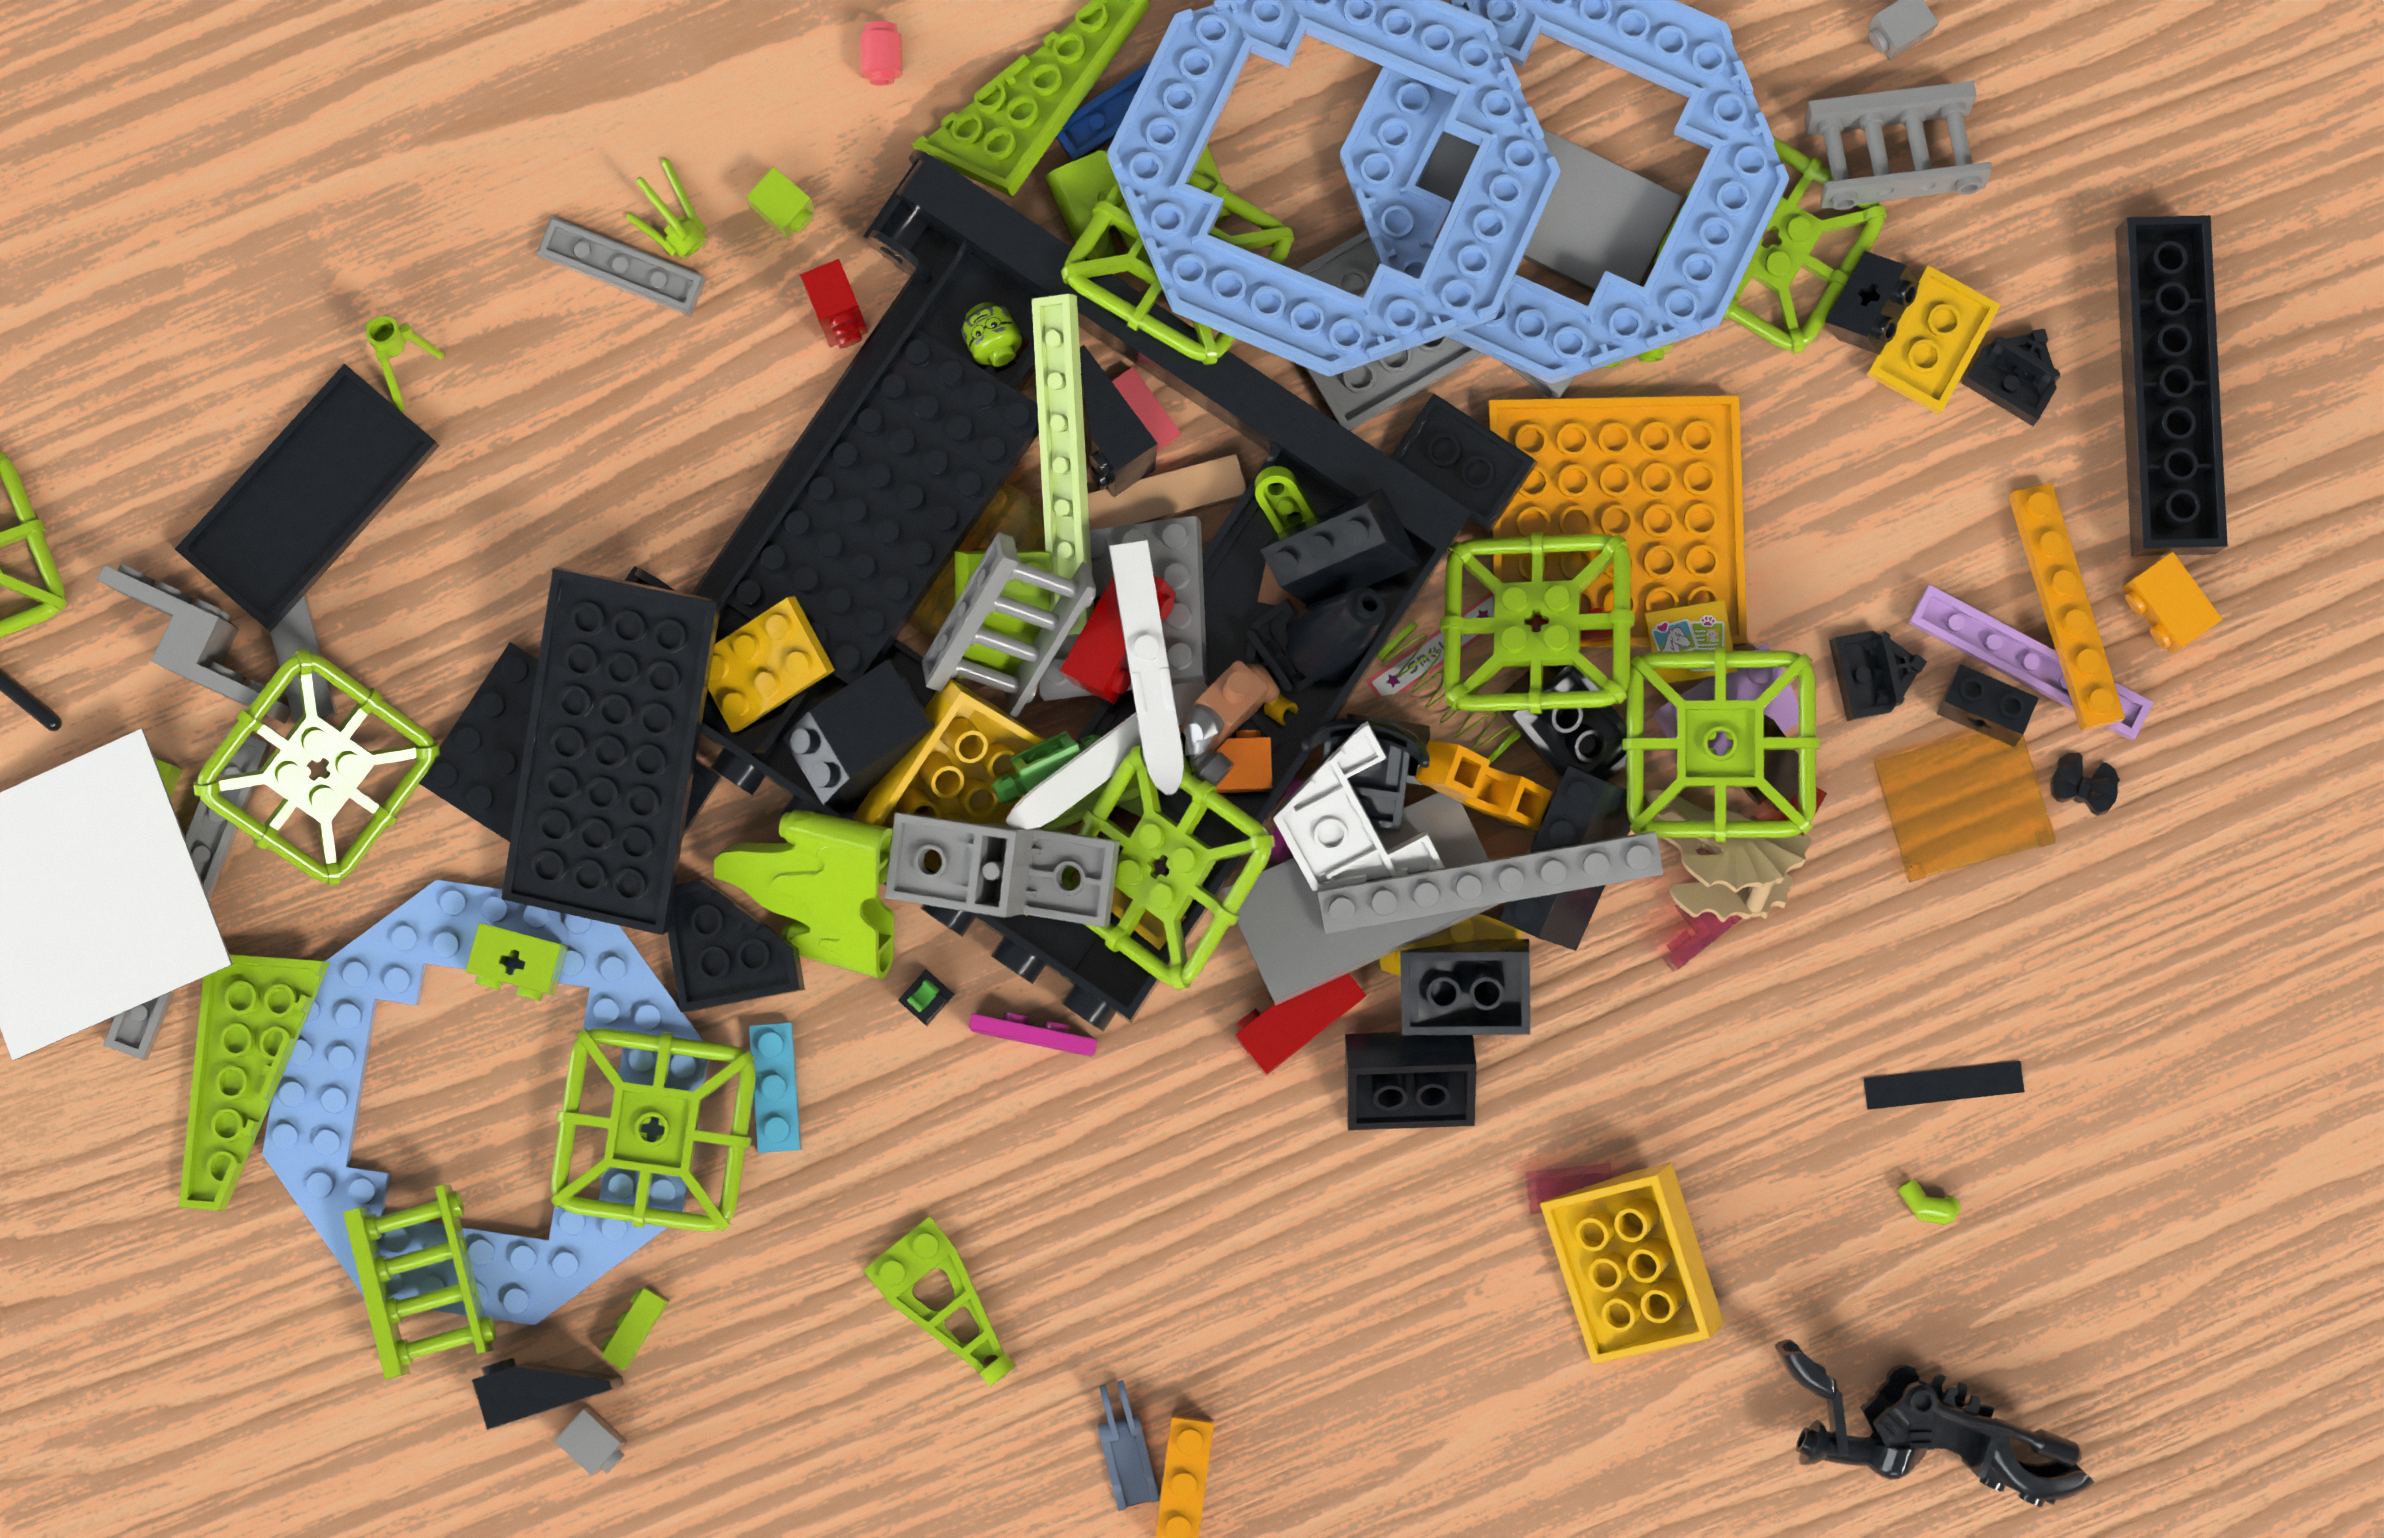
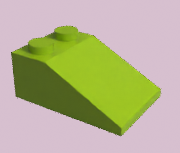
(965, 566)

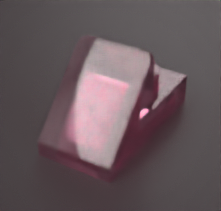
(1706, 929)

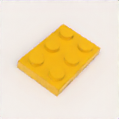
(1934, 340)
(766, 664)

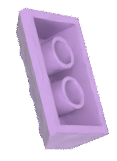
(1741, 685)

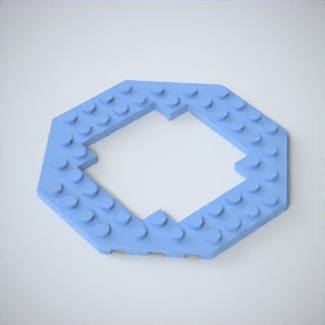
(1708, 242)
(1280, 306)
(322, 1087)

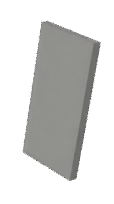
(1594, 218)
(1285, 919)

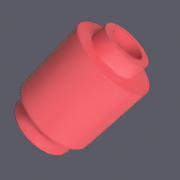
(881, 53)

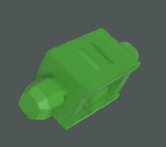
(1037, 764)

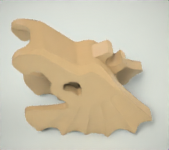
(1740, 874)

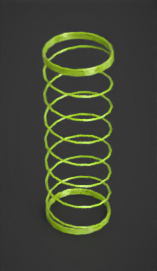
(1395, 642)

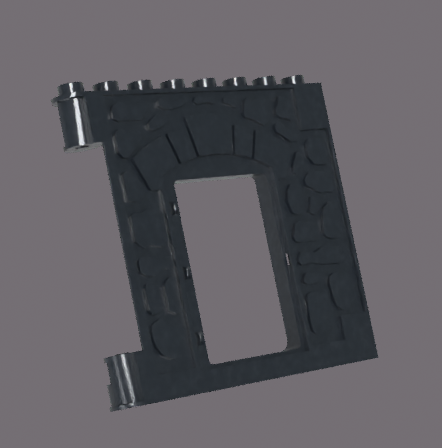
(977, 250)

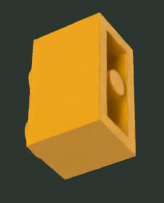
(2171, 603)

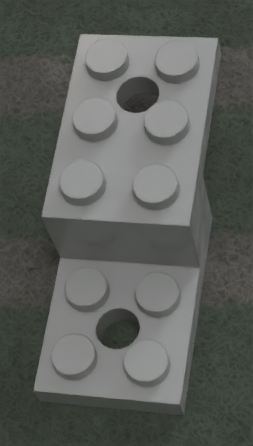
(194, 639)
(1002, 869)

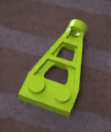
(909, 1262)

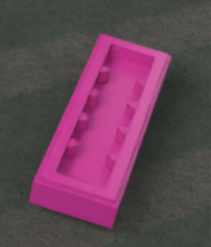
(1015, 1028)

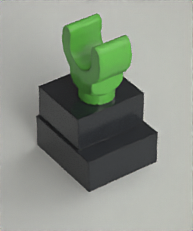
(926, 997)

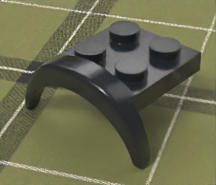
(1382, 785)

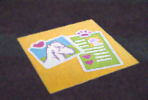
(1689, 629)

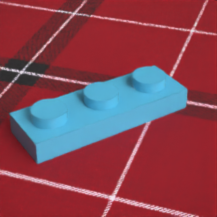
(775, 1088)

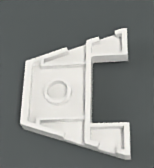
(1332, 830)

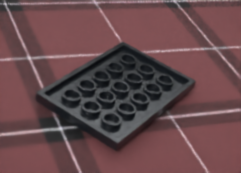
(486, 748)

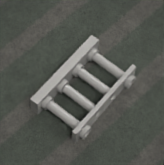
(1894, 107)
(983, 597)

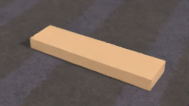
(1168, 494)

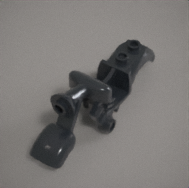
(1917, 1417)

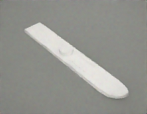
(1148, 664)
(1091, 766)

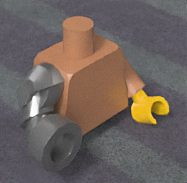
(1223, 711)

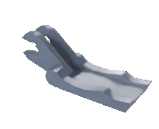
(1126, 1454)

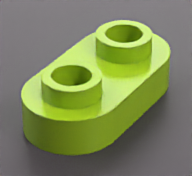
(1283, 499)

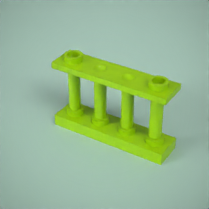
(376, 1270)

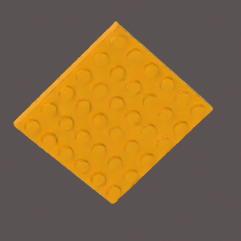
(1640, 470)

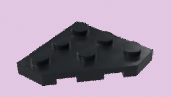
(725, 951)

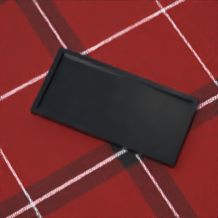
(307, 497)

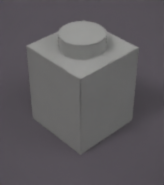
(1901, 27)
(592, 1442)

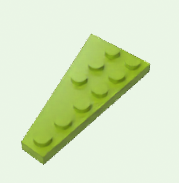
(1030, 101)
(242, 1049)

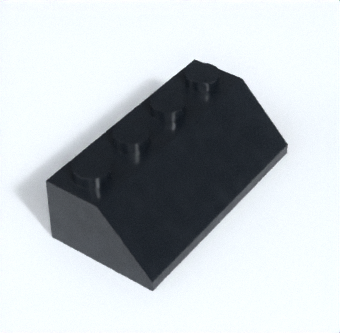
(1579, 812)

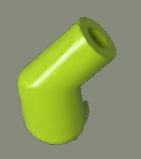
(1926, 1208)

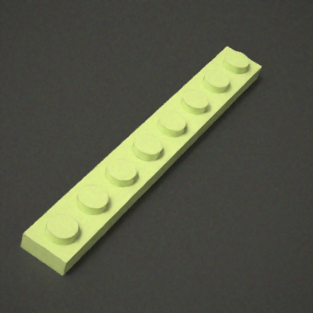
(1062, 439)

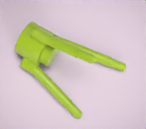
(684, 235)
(388, 342)

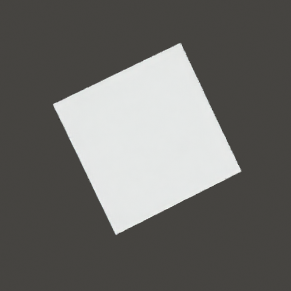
(96, 897)

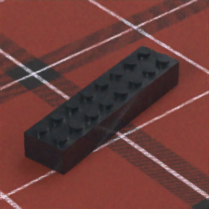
(2171, 386)

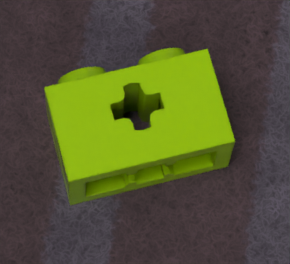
(541, 958)

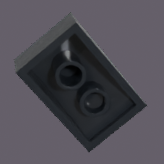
(1116, 439)
(858, 734)
(1575, 735)
(1467, 988)
(522, 1390)

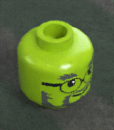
(991, 334)

